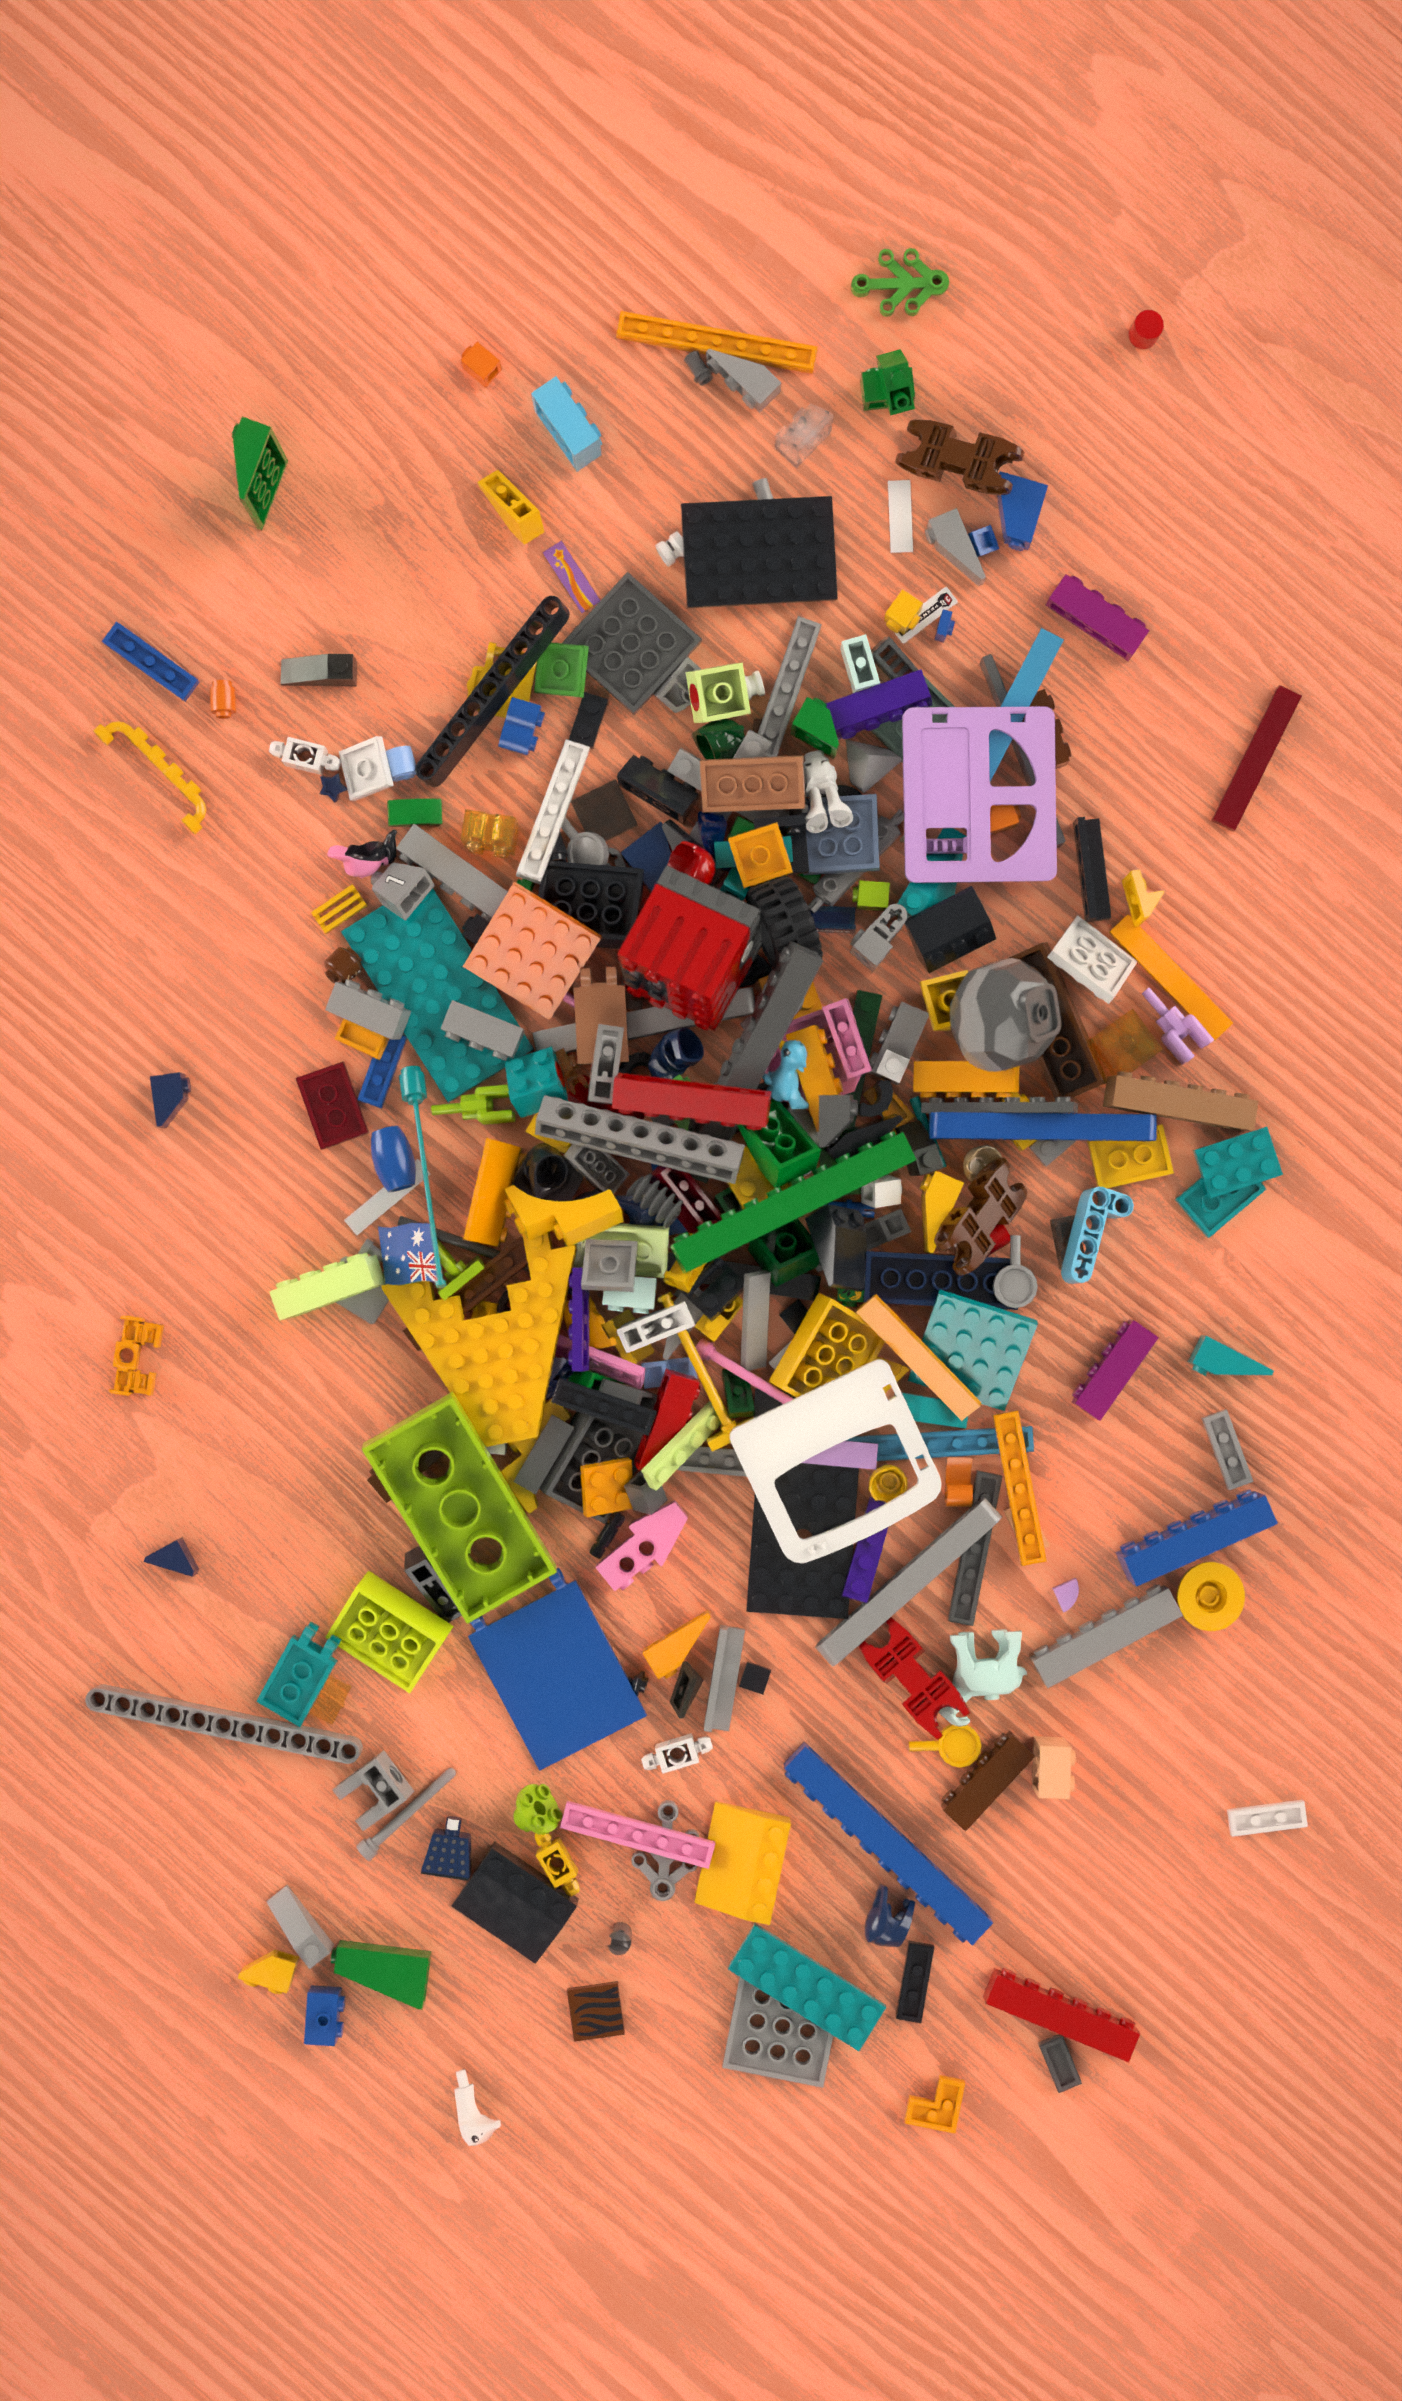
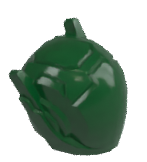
(719, 739)

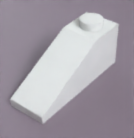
(655, 1326)

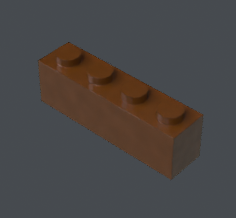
(987, 1780)

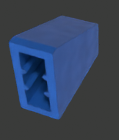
(1020, 511)

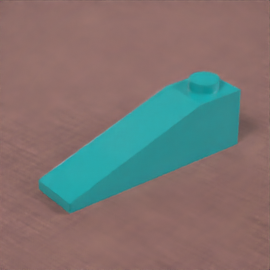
(924, 895)

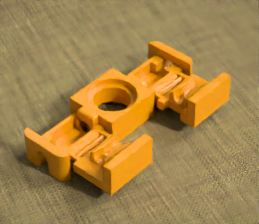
(126, 1377)

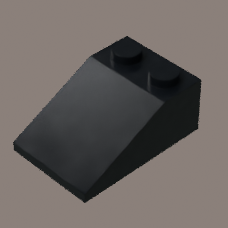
(840, 1245)

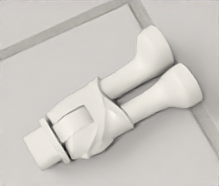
(821, 779)

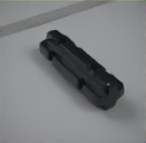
(607, 1535)

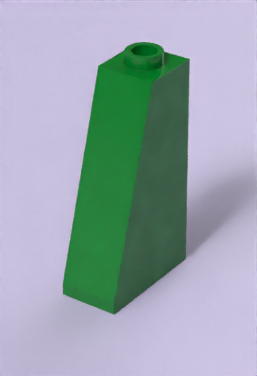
(386, 1969)

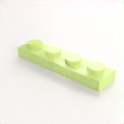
(681, 1446)

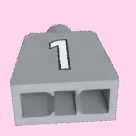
(401, 888)

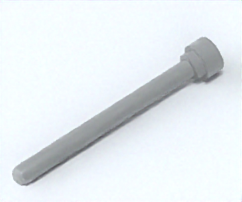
(369, 1847)

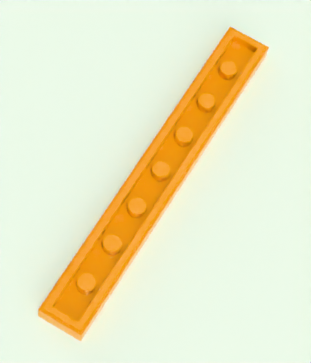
(701, 338)

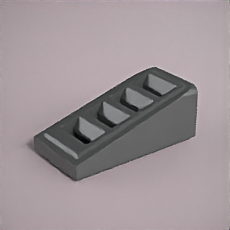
(894, 650)

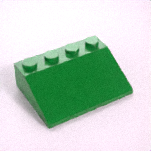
(259, 467)

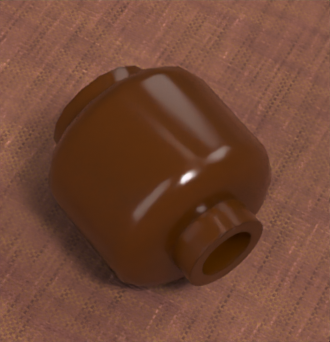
(342, 965)

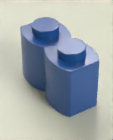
(520, 726)

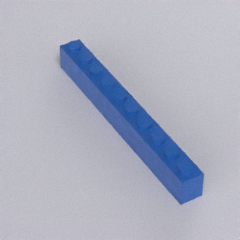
(887, 1843)

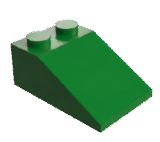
(782, 1147)

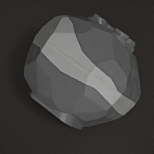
(1004, 1015)

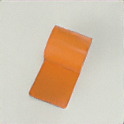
(958, 1482)

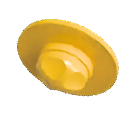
(1211, 1596)

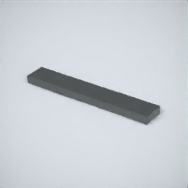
(973, 1560)

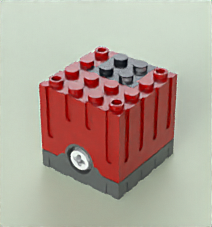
(690, 949)

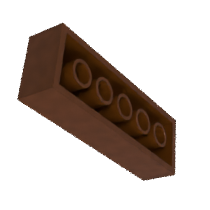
(1070, 1059)

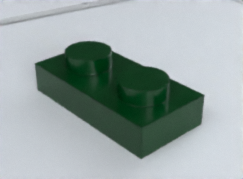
(737, 1395)

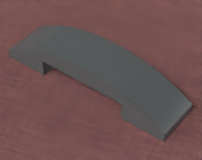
(883, 1230)

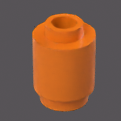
(222, 699)

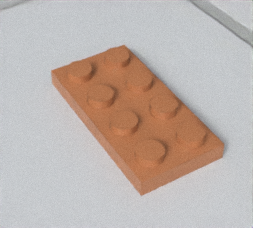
(752, 784)

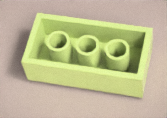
(324, 1288)

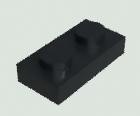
(588, 719)

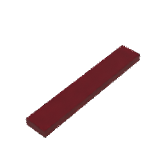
(1256, 758)

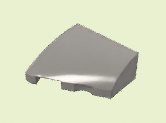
(674, 690)

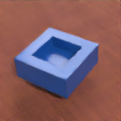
(983, 541)
(945, 626)

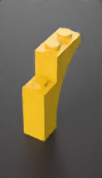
(569, 1219)
(526, 1498)

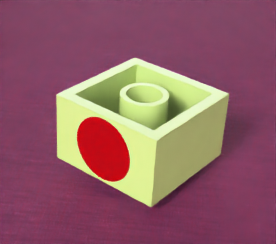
(718, 693)

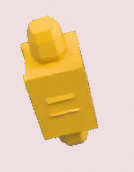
(566, 1877)

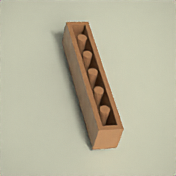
(1180, 1103)

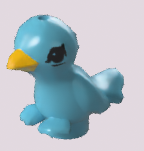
(785, 1079)

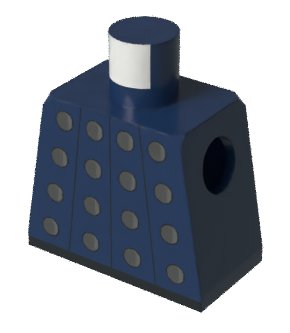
(449, 1852)

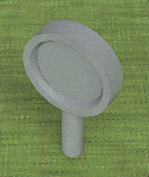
(585, 846)
(1015, 1284)

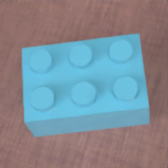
(567, 423)

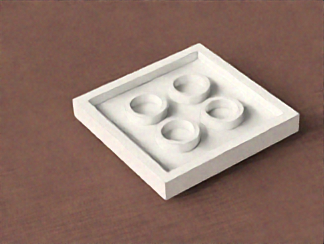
(1092, 959)

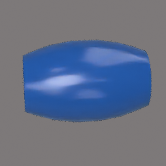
(393, 1158)

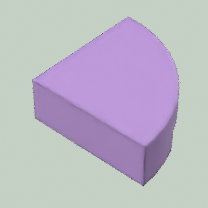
(1067, 1594)

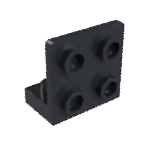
(796, 828)

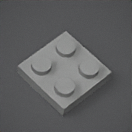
(609, 1265)

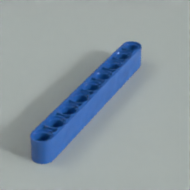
(1042, 1126)

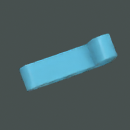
(1105, 1208)

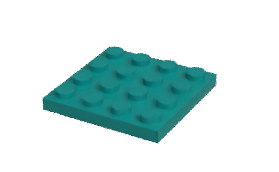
(978, 1345)

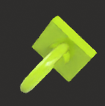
(456, 1272)

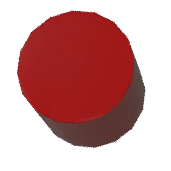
(1146, 329)

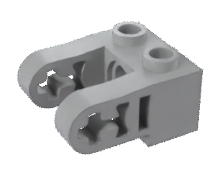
(873, 944)
(384, 1781)

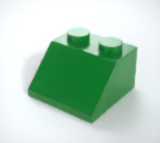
(816, 727)

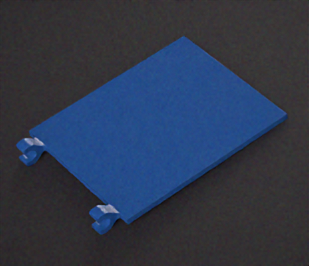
(556, 1673)

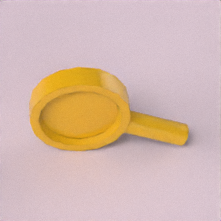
(957, 1747)

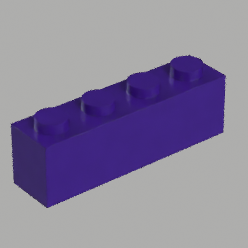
(879, 704)

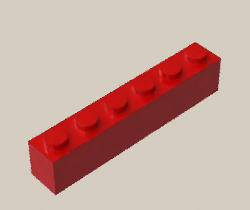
(691, 1100)
(1061, 2014)

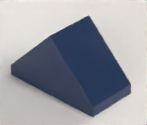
(175, 1558)

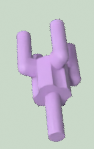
(1178, 1027)

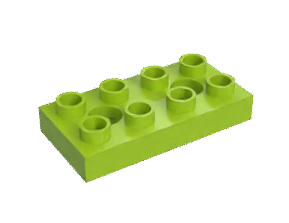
(459, 1507)

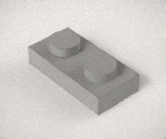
(1049, 1150)

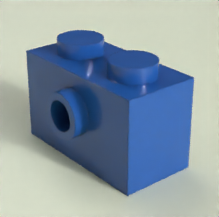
(323, 2015)

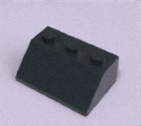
(658, 788)
(950, 929)

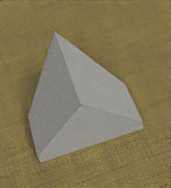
(869, 763)

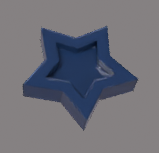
(332, 787)

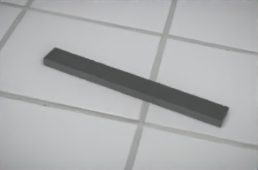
(999, 693)

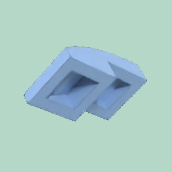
(655, 1370)

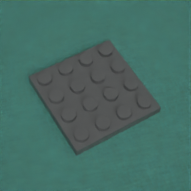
(633, 642)

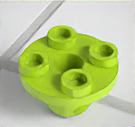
(536, 1810)

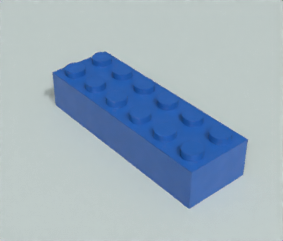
(1195, 1537)

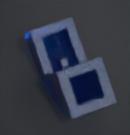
(711, 830)

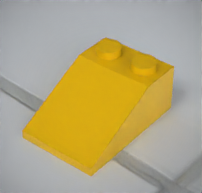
(936, 1202)

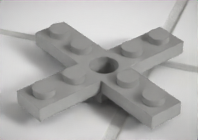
(687, 768)

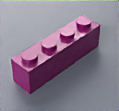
(1097, 617)
(1114, 1369)

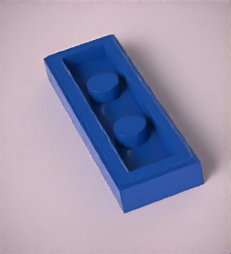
(381, 1074)

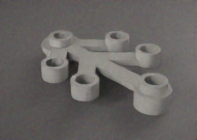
(664, 1862)

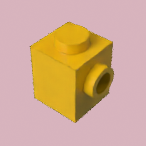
(903, 613)

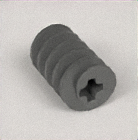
(655, 1200)

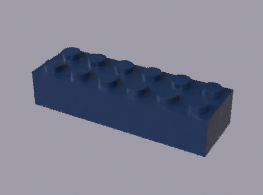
(918, 1277)

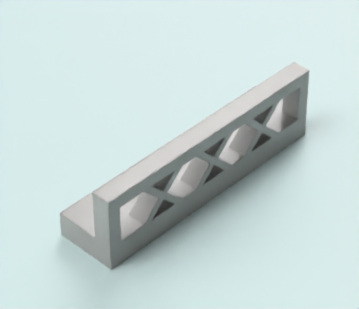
(724, 1678)

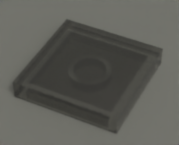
(604, 811)

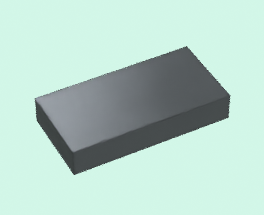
(1060, 2063)

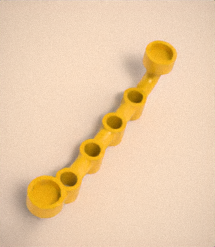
(155, 756)

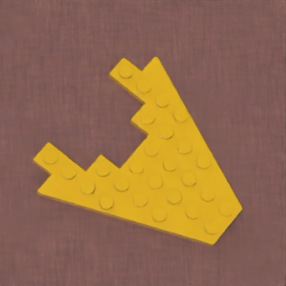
(500, 1360)

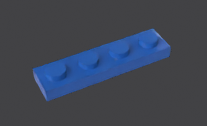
(150, 661)

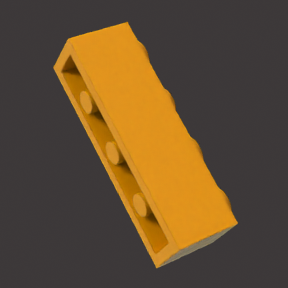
(818, 1073)
(962, 1077)

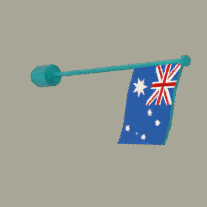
(412, 1249)

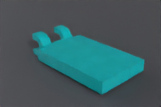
(299, 1676)

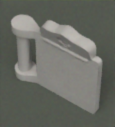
(371, 1302)

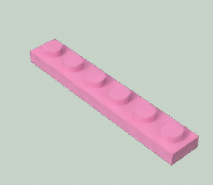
(637, 1834)

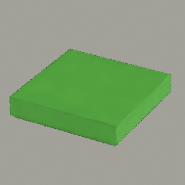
(562, 670)

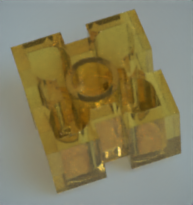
(489, 833)

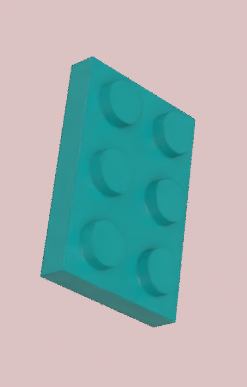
(1238, 1162)

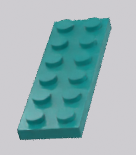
(807, 1987)

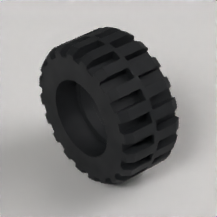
(783, 917)

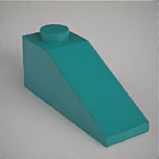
(1218, 1359)
(932, 1411)

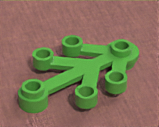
(904, 282)

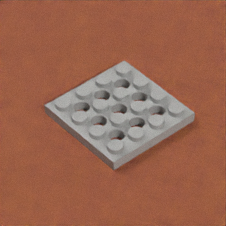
(762, 2061)

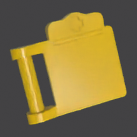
(522, 691)

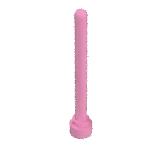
(707, 1351)

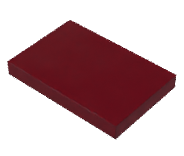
(332, 1105)

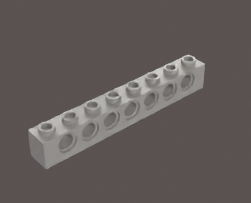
(657, 1145)

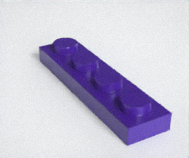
(579, 1328)
(865, 1562)

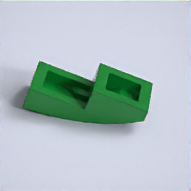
(414, 811)

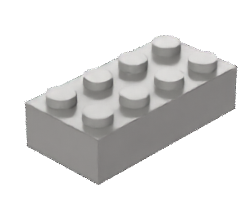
(596, 1167)

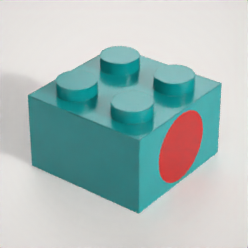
(532, 1078)

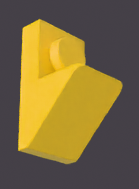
(1139, 901)

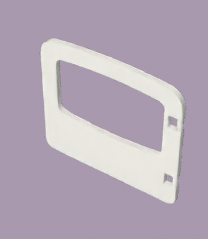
(817, 1422)

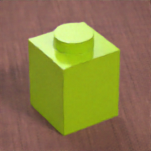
(871, 895)

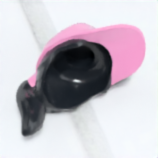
(366, 858)

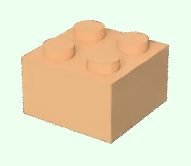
(1052, 1767)

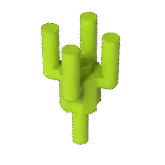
(479, 1106)

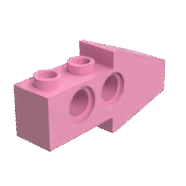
(660, 1529)

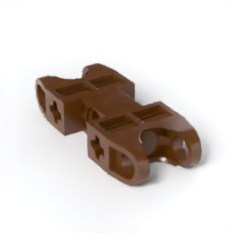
(975, 461)
(970, 1226)

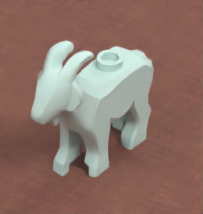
(985, 1676)

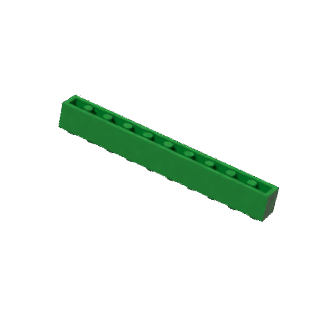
(787, 1205)

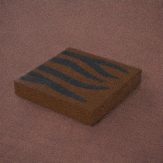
(595, 2011)

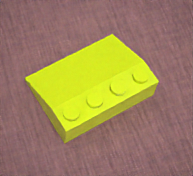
(389, 1631)

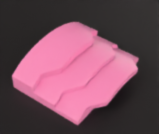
(843, 1043)

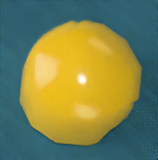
(887, 1483)

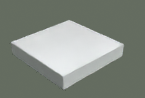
(366, 768)

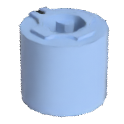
(401, 763)

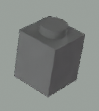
(642, 1496)

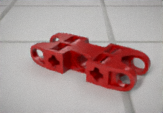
(927, 1693)

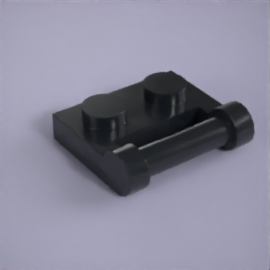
(719, 1293)

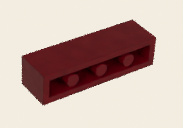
(696, 1205)

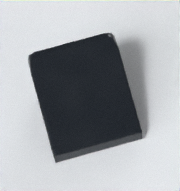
(794, 1315)

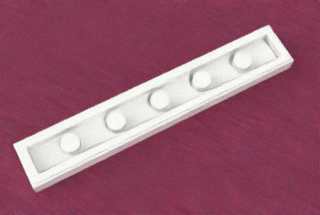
(553, 811)

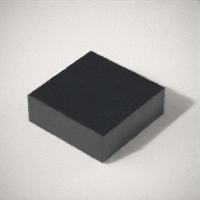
(755, 1677)

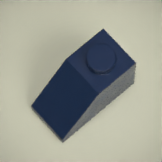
(169, 1096)

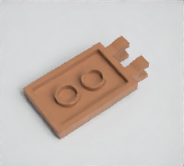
(596, 1005)

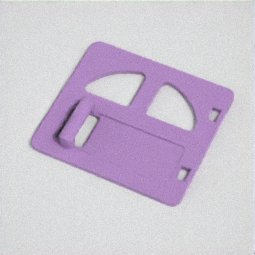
(951, 788)

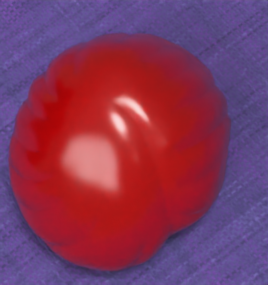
(693, 861)

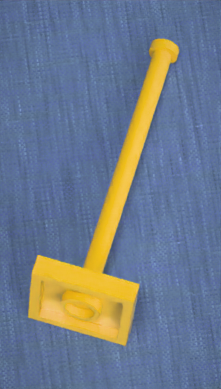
(720, 1437)

